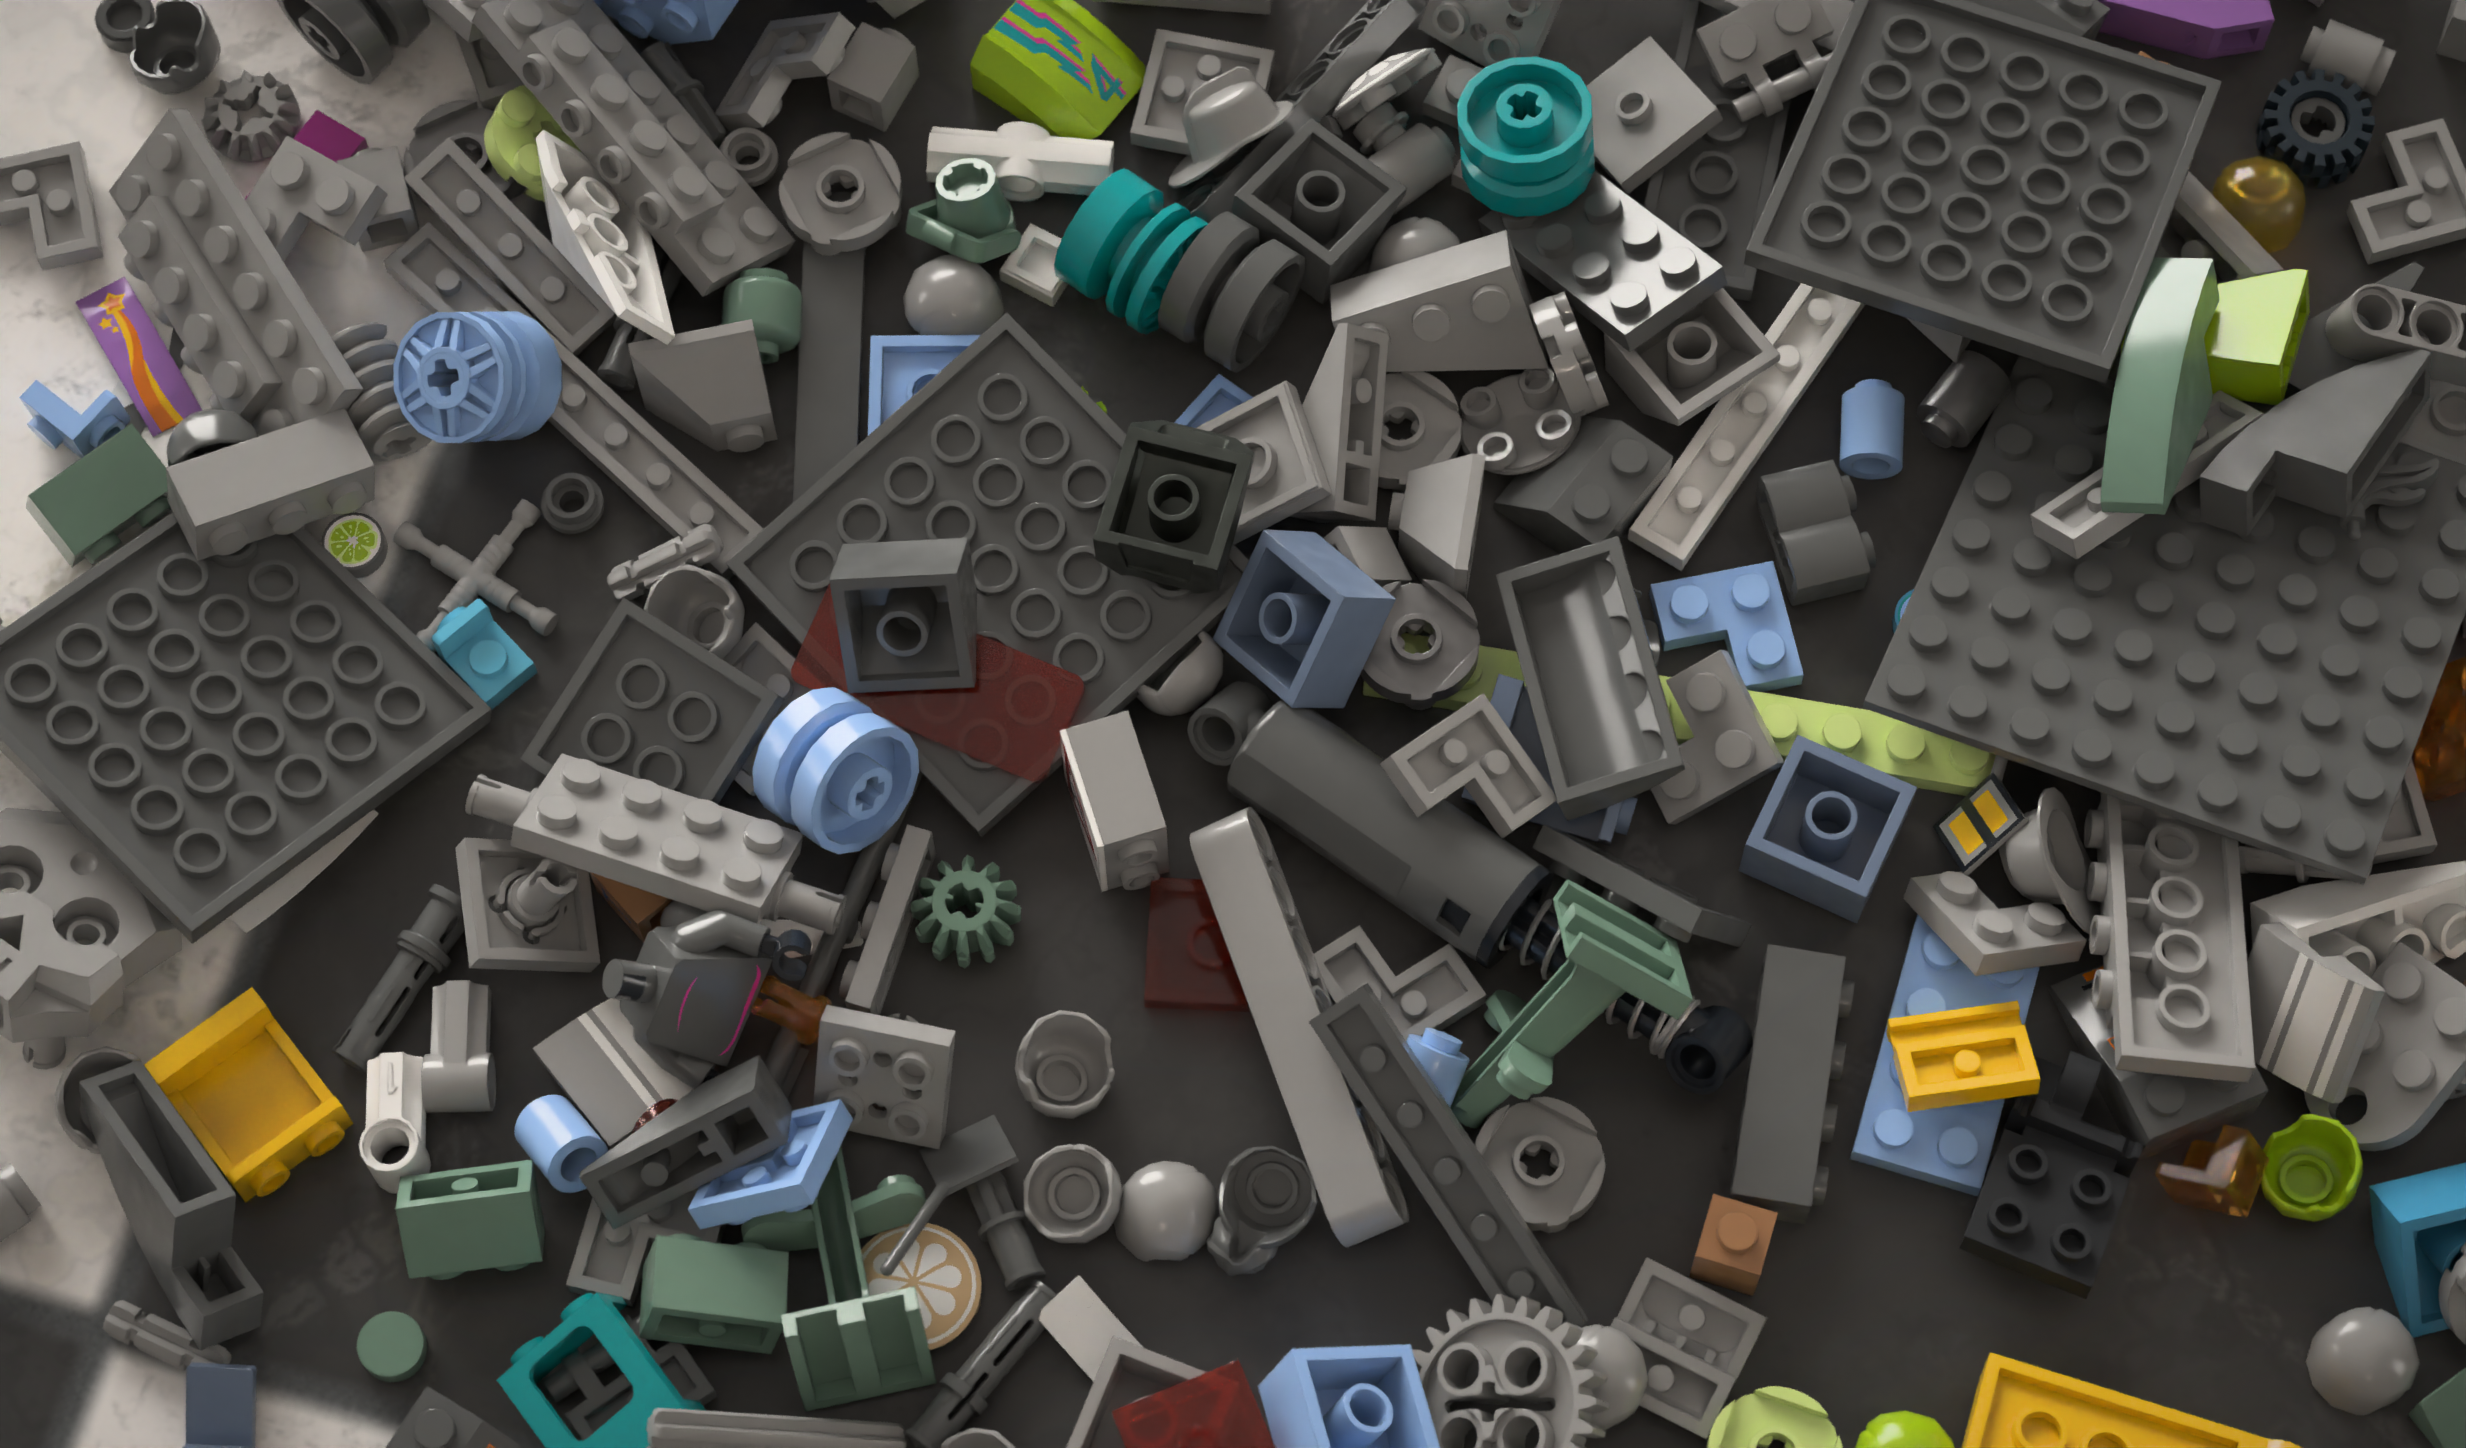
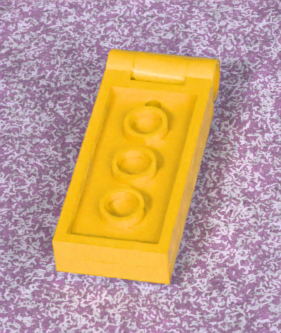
(2044, 1409)

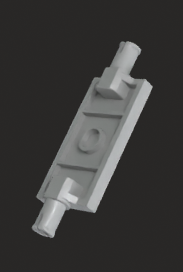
(659, 842)

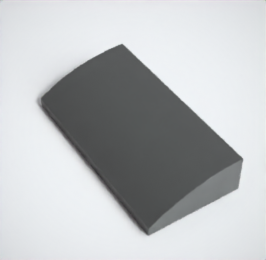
(1590, 677)

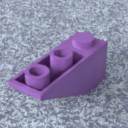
(2192, 26)

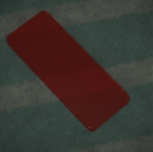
(1004, 720)

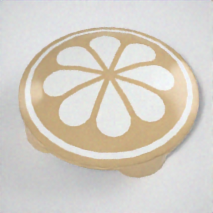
(940, 1270)

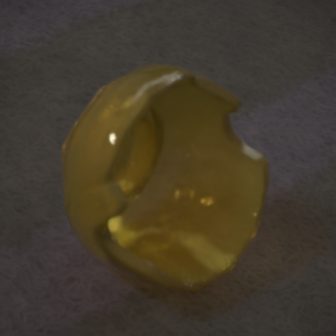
(2263, 199)

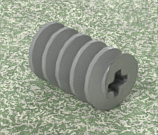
(376, 409)

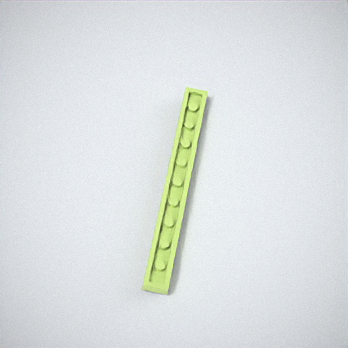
(1861, 734)

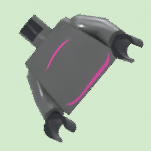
(698, 988)

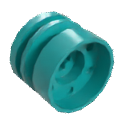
(1126, 247)

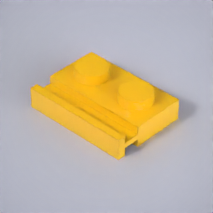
(1963, 1056)

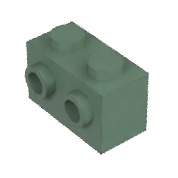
(102, 497)
(470, 1220)
(713, 1293)

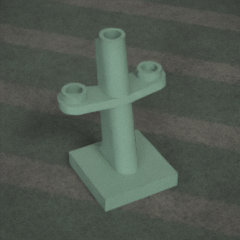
(1605, 958)
(858, 1341)

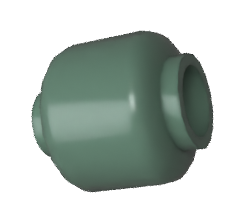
(771, 304)

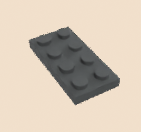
(1612, 261)

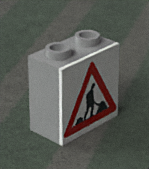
(1115, 802)

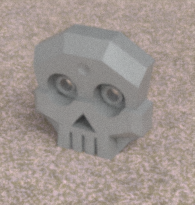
(64, 896)

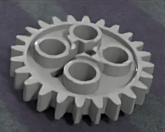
(1505, 1344)

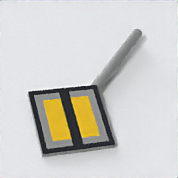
(1981, 821)

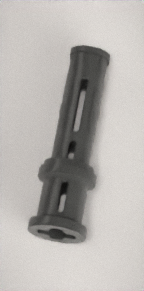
(421, 953)

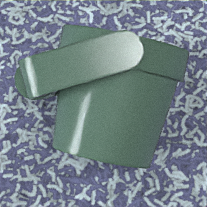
(968, 214)

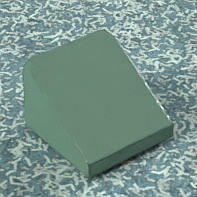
(2443, 1414)

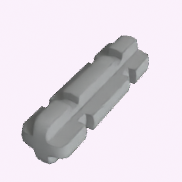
(697, 549)
(159, 1337)

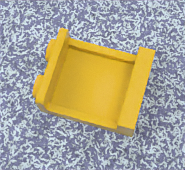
(249, 1096)

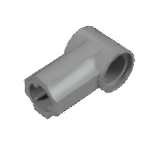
(460, 1067)

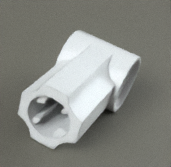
(394, 1118)

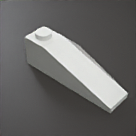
(602, 238)
(2368, 920)

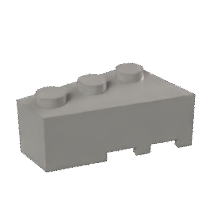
(1448, 309)

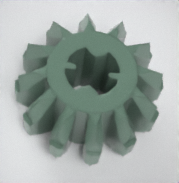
(979, 893)

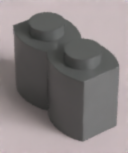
(1813, 532)

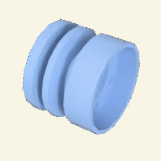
(477, 376)

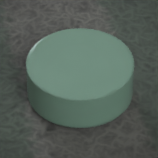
(392, 1346)

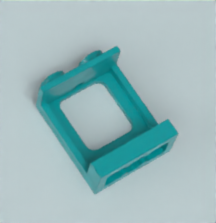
(538, 1357)

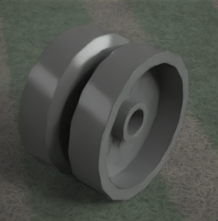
(358, 33)
(1231, 291)

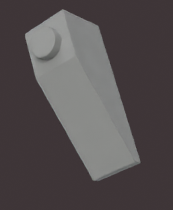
(1346, 423)

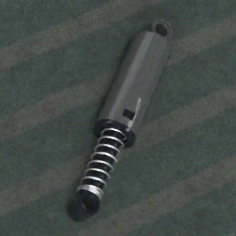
(1432, 867)

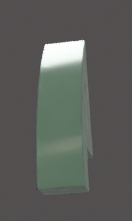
(2160, 387)

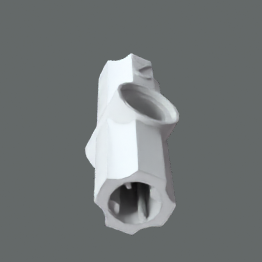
(1025, 158)

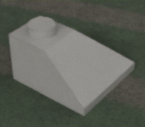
(708, 385)
(1440, 519)

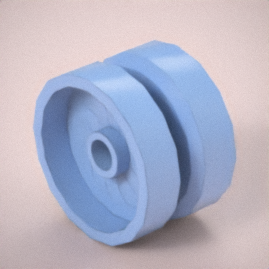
(835, 770)

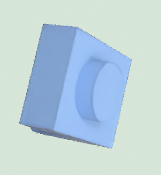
(59, 423)

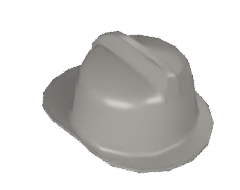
(1224, 118)
(2049, 859)

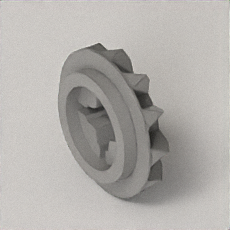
(261, 135)

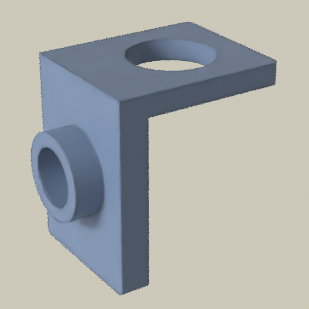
(220, 1406)

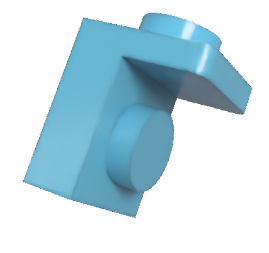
(482, 653)

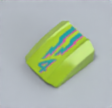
(1056, 68)

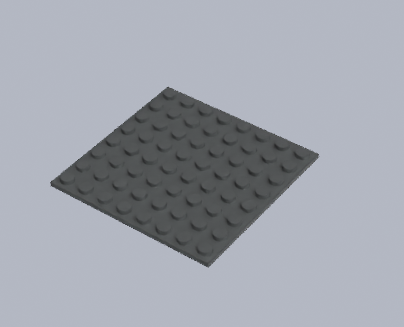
(2179, 662)

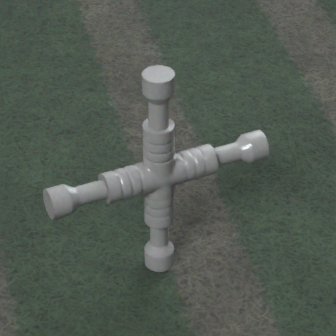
(479, 576)

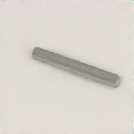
(744, 1430)

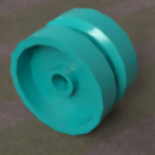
(1526, 136)

